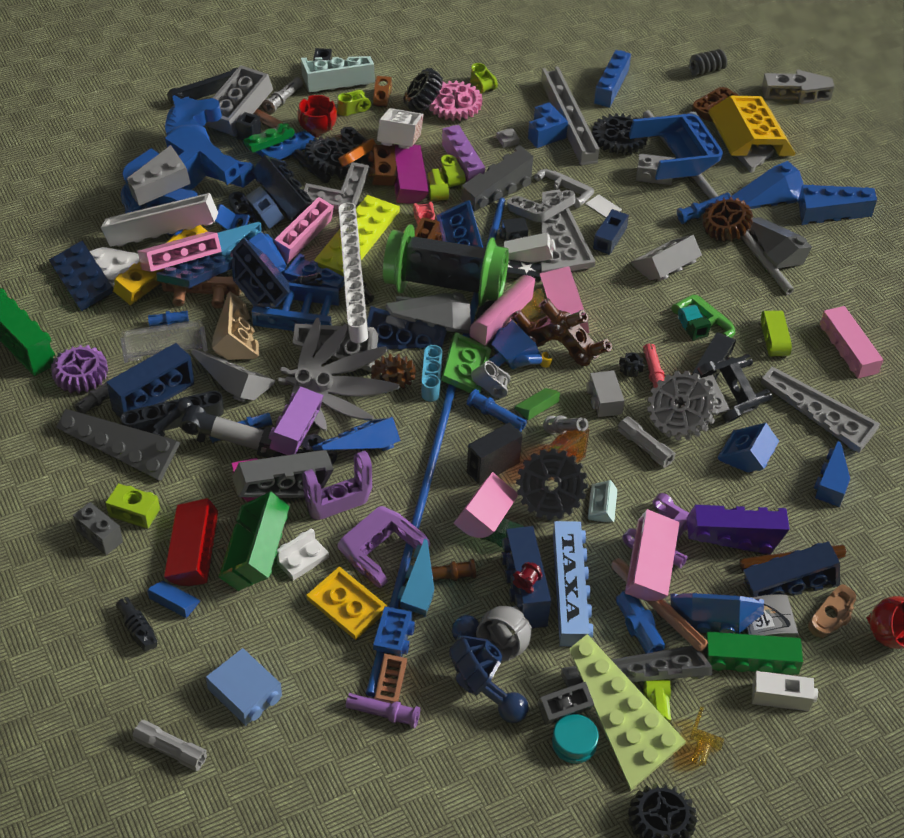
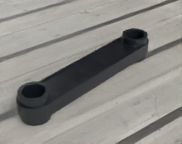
(201, 88)

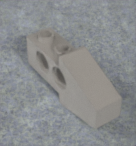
(800, 86)

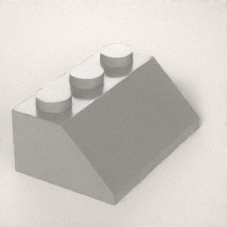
(668, 258)

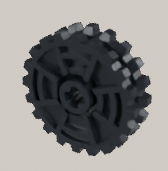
(540, 496)

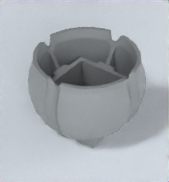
(493, 629)

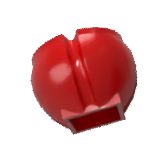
(317, 114)
(888, 622)

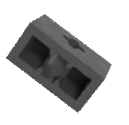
(565, 702)

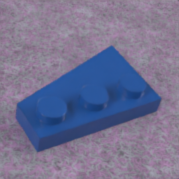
(287, 147)
(301, 266)

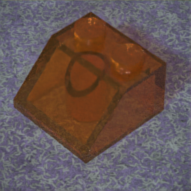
(571, 441)

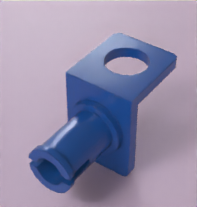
(228, 219)

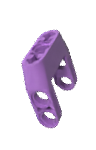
(340, 496)
(370, 534)

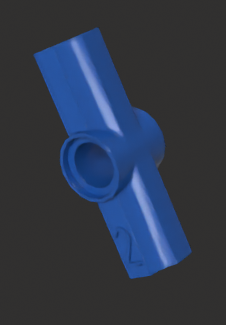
(640, 623)

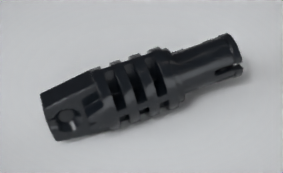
(137, 625)

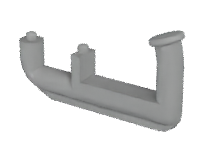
(567, 182)

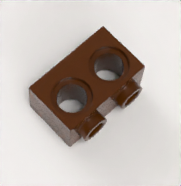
(382, 160)

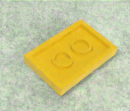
(347, 603)

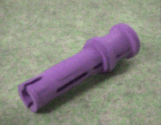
(395, 711)

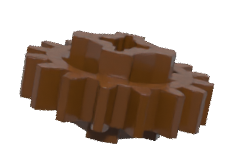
(393, 370)

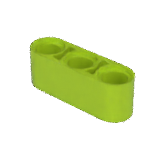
(776, 333)

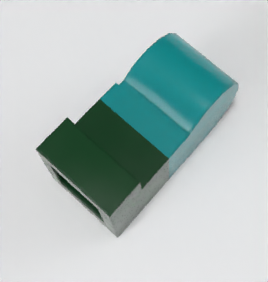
(692, 321)

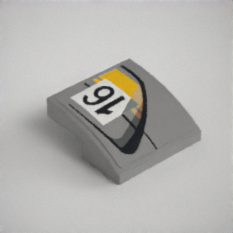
(777, 618)

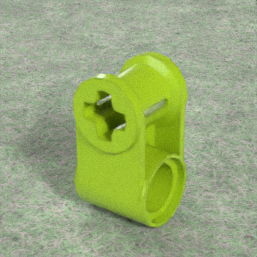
(482, 78)
(351, 103)
(452, 171)

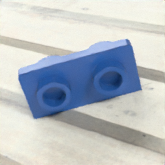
(394, 631)

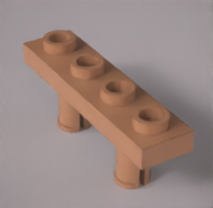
(216, 285)

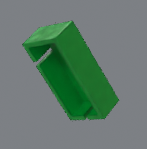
(250, 555)

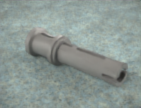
(278, 98)
(561, 424)

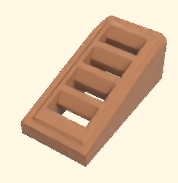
(394, 661)

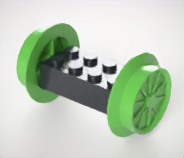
(445, 264)

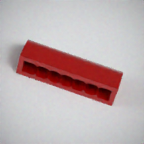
(191, 543)

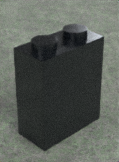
(494, 453)

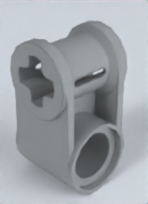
(491, 377)

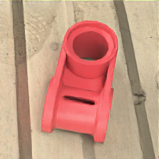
(423, 210)

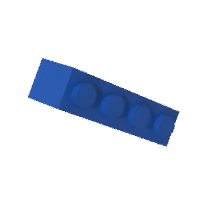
(612, 78)

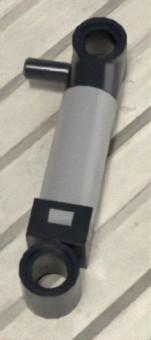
(200, 423)

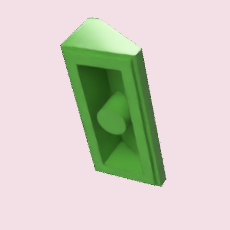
(538, 403)

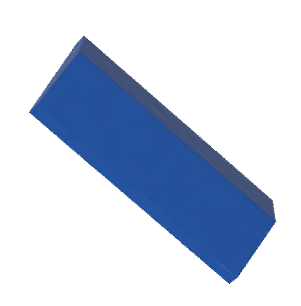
(459, 225)

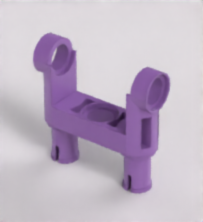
(671, 511)

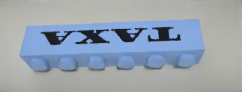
(571, 582)

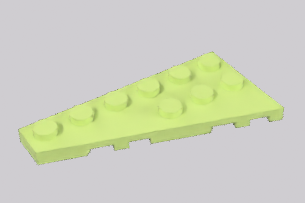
(631, 723)

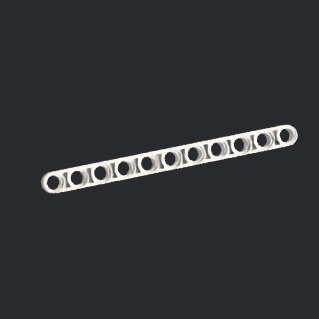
(353, 273)

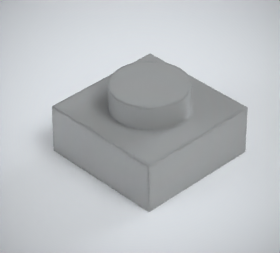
(508, 138)

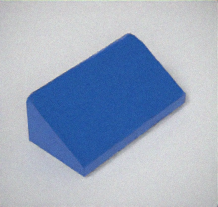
(173, 598)

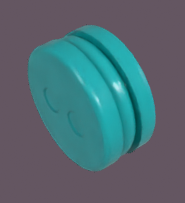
(575, 738)

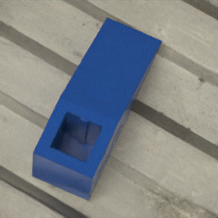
(835, 477)

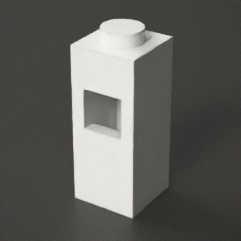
(531, 248)
(783, 691)

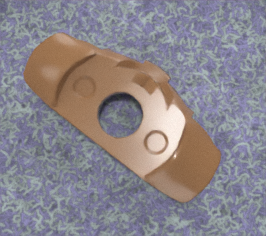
(842, 602)

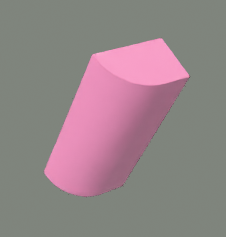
(563, 292)
(500, 312)
(486, 507)
(652, 557)

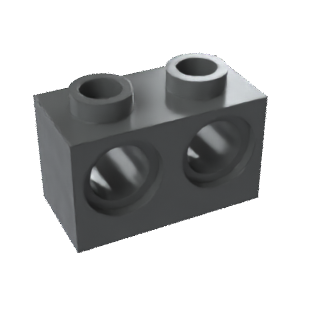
(98, 528)

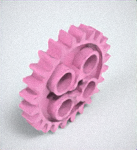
(465, 98)

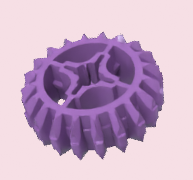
(79, 369)

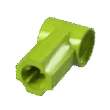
(437, 188)
(659, 694)

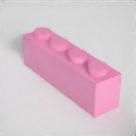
(304, 229)
(179, 251)
(851, 342)

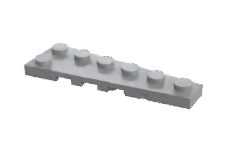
(833, 416)

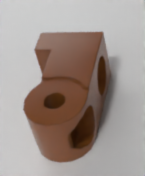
(382, 93)

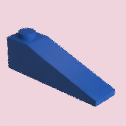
(776, 185)
(369, 435)

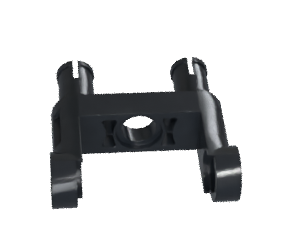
(732, 372)

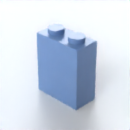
(244, 686)

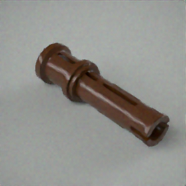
(454, 571)

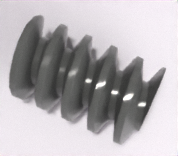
(707, 62)

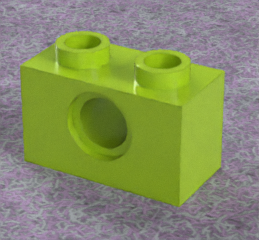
(133, 505)

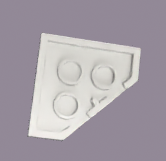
(114, 261)

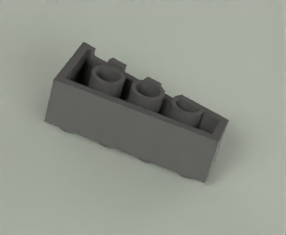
(499, 180)

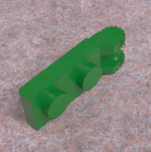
(269, 137)

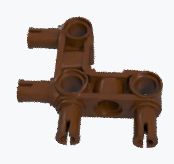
(566, 329)

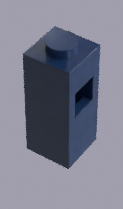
(610, 231)

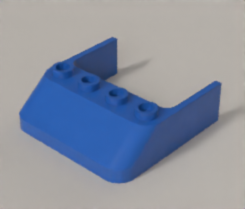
(687, 139)

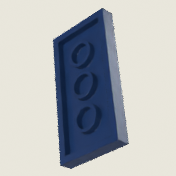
(194, 271)
(81, 275)

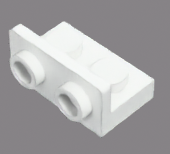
(301, 554)

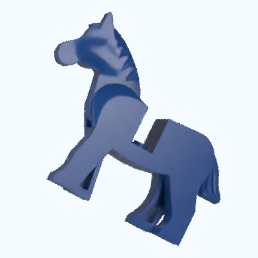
(194, 148)

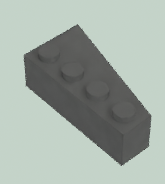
(281, 474)

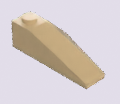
(233, 333)

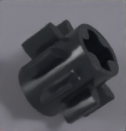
(631, 364)

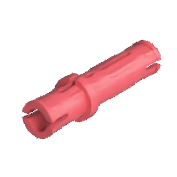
(652, 360)

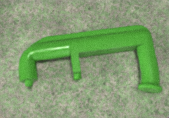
(708, 311)

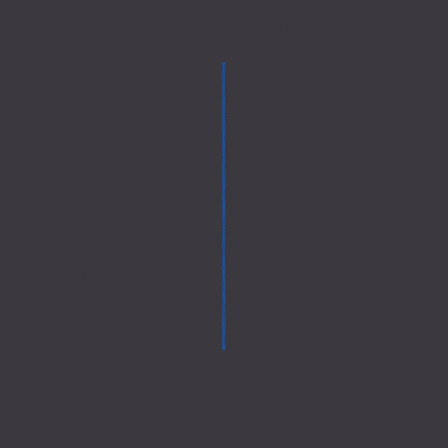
(407, 554)

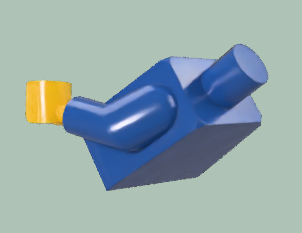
(517, 348)

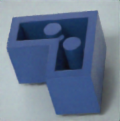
(547, 126)

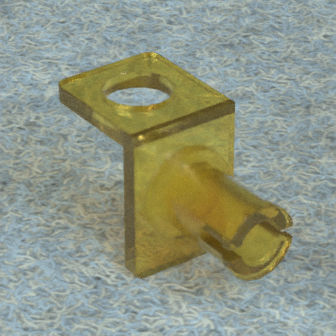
(704, 741)

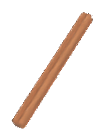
(667, 612)

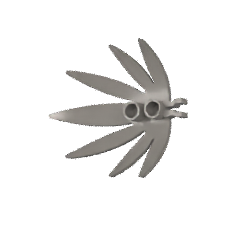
(320, 379)

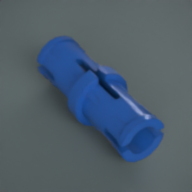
(168, 318)

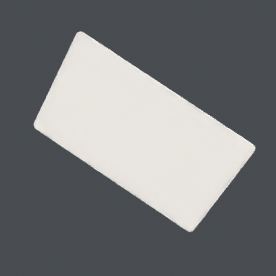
(602, 205)

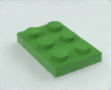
(462, 359)

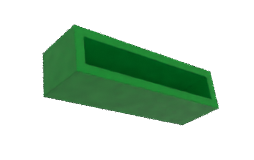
(754, 653)

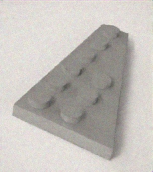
(569, 242)

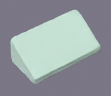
(602, 502)

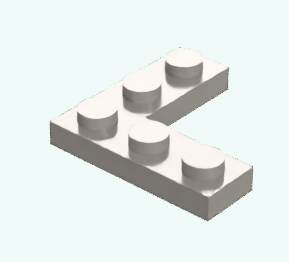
(350, 190)

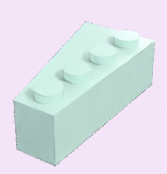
(337, 72)

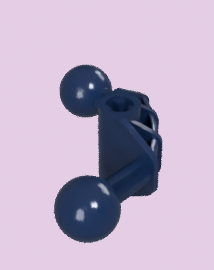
(475, 666)

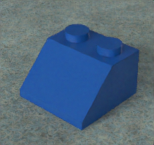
(749, 448)

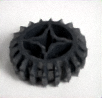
(423, 90)
(670, 805)

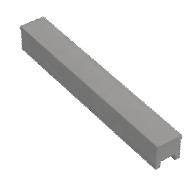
(577, 130)

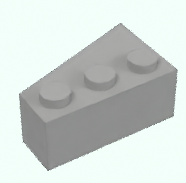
(158, 177)

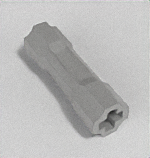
(658, 451)
(153, 737)

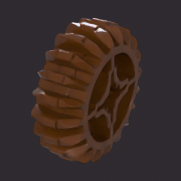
(716, 221)

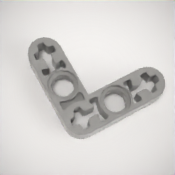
(543, 211)

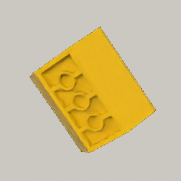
(748, 122)

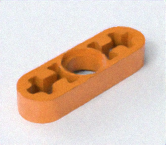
(357, 152)

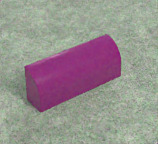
(411, 177)

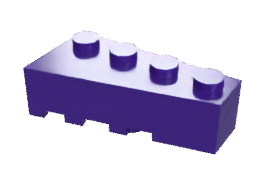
(738, 528)

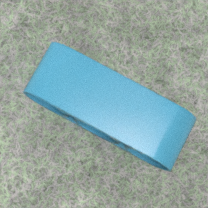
(431, 373)

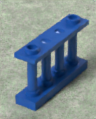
(287, 319)

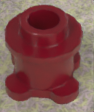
(527, 577)

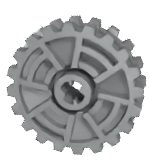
(693, 416)

